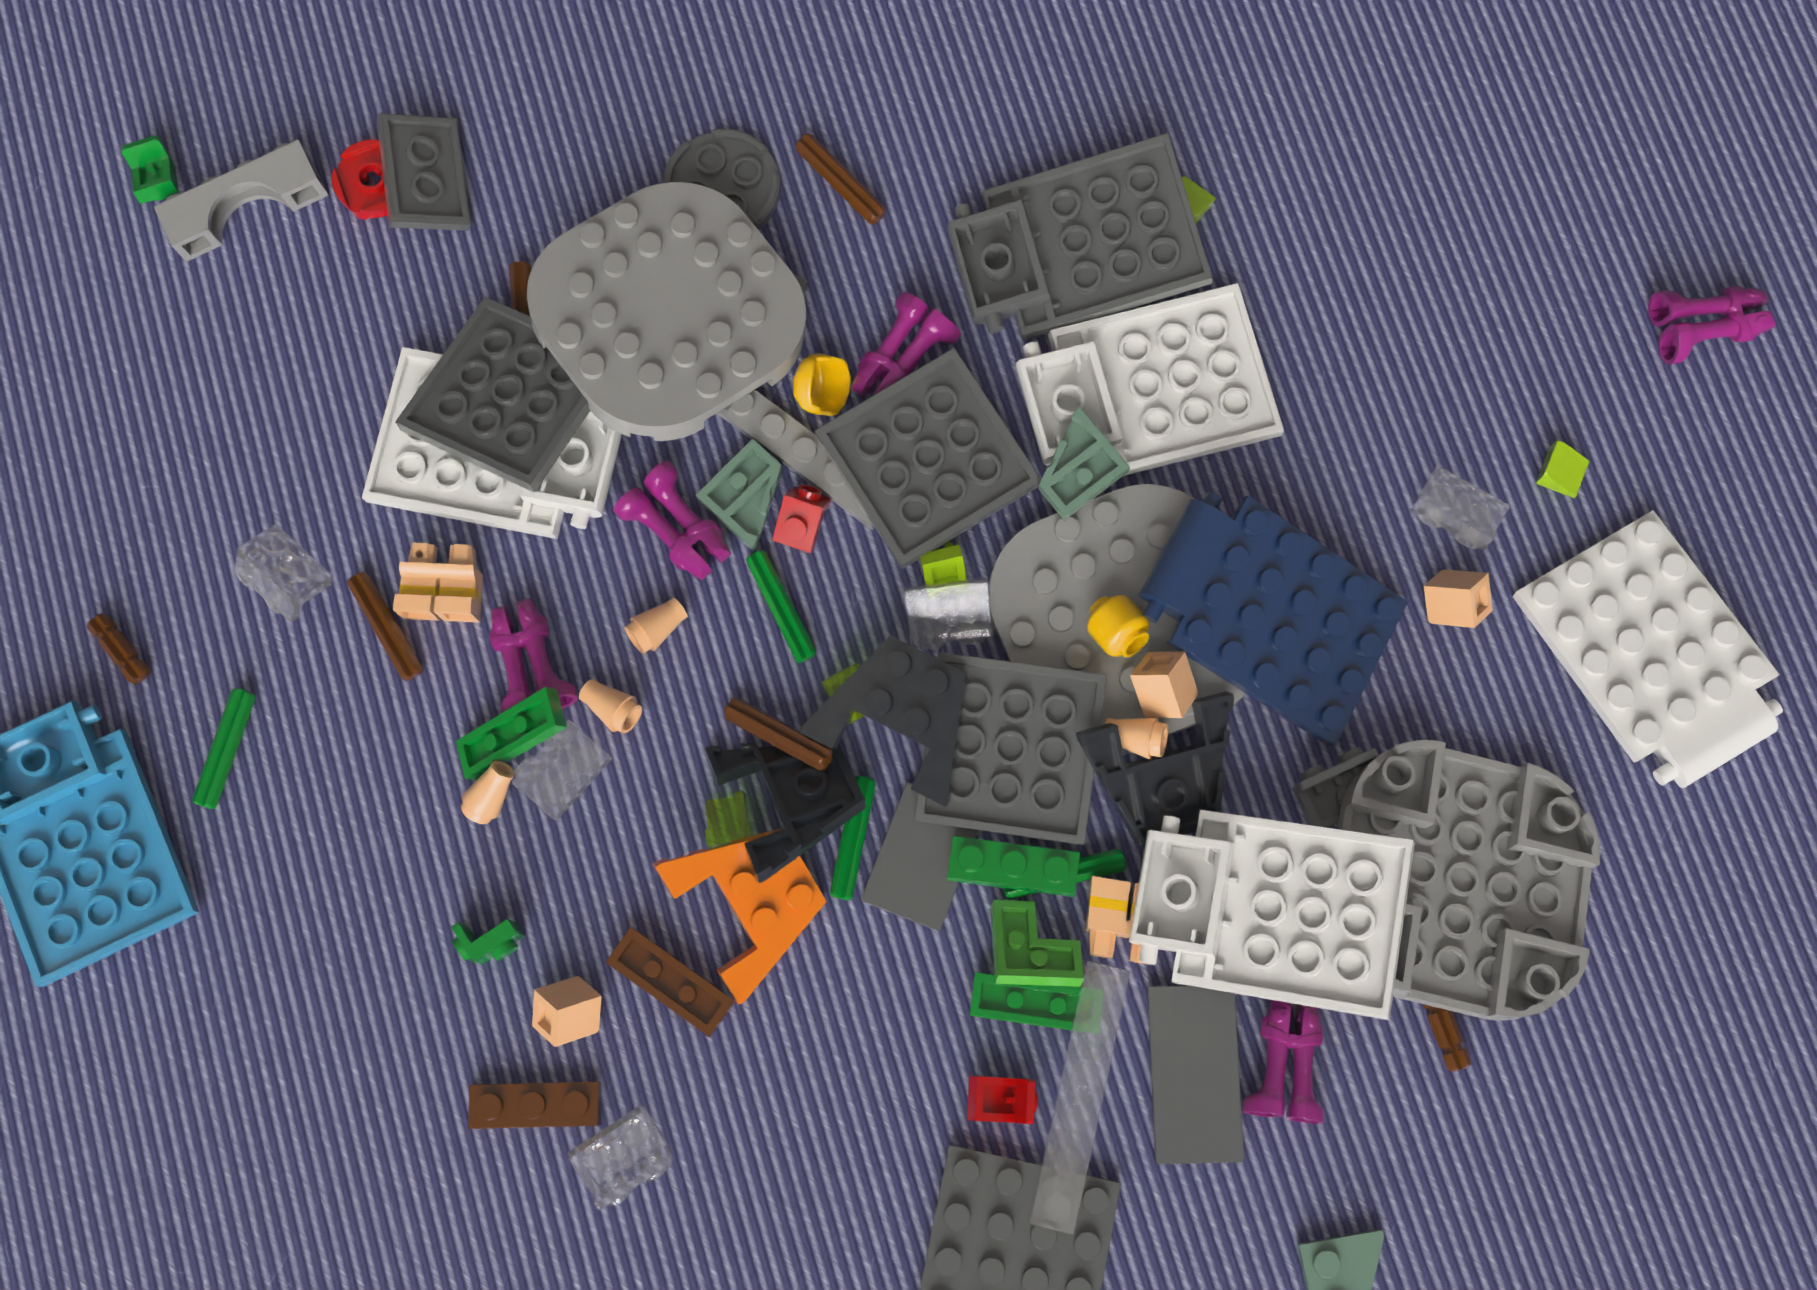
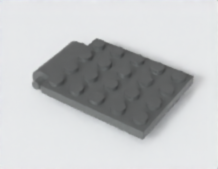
(1080, 241)

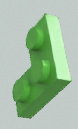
(1023, 957)

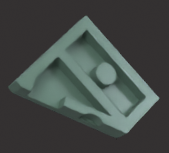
(1081, 467)
(743, 492)
(1341, 1261)

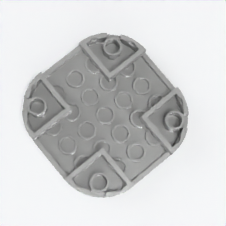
(666, 309)
(1062, 567)
(1491, 881)

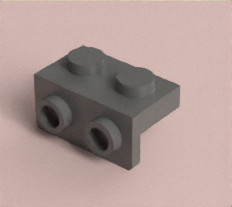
(1323, 790)

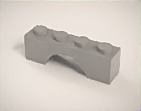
(198, 216)

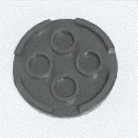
(733, 166)

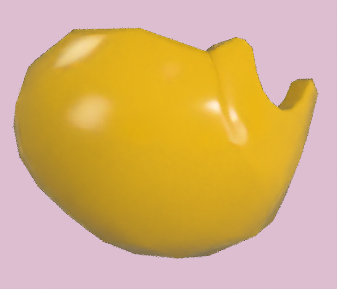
(822, 384)

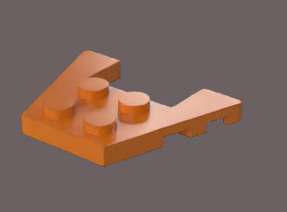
(768, 910)

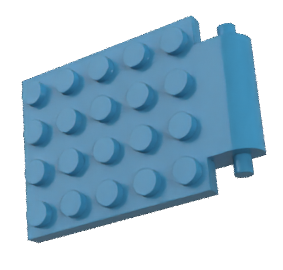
(81, 845)

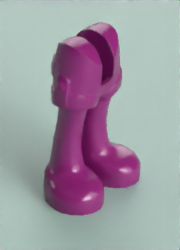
(1679, 338)
(880, 363)
(662, 486)
(532, 638)
(1270, 1098)

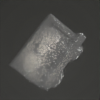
(1459, 508)
(280, 571)
(948, 613)
(561, 770)
(622, 1157)

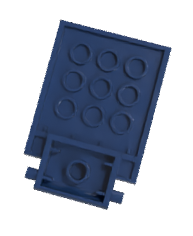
(1272, 612)

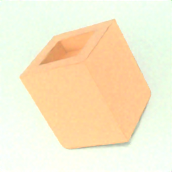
(1458, 598)
(1164, 684)
(566, 1011)

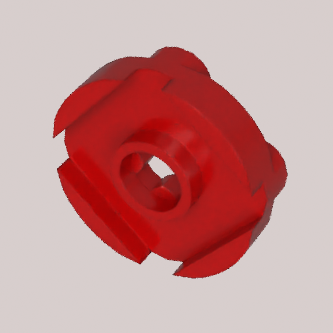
(352, 172)

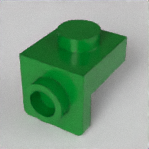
(151, 169)
(495, 943)

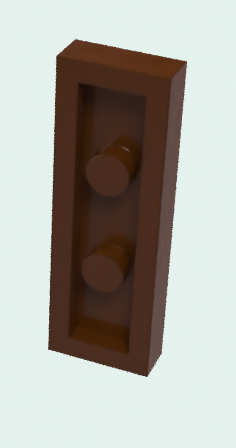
(670, 982)
(534, 1105)

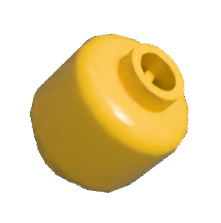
(1118, 626)

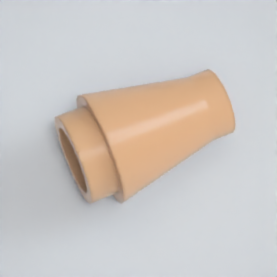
(655, 625)
(614, 708)
(1142, 736)
(487, 794)

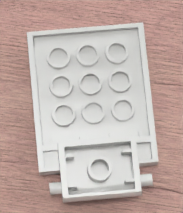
(1155, 380)
(434, 482)
(1655, 651)
(1276, 910)

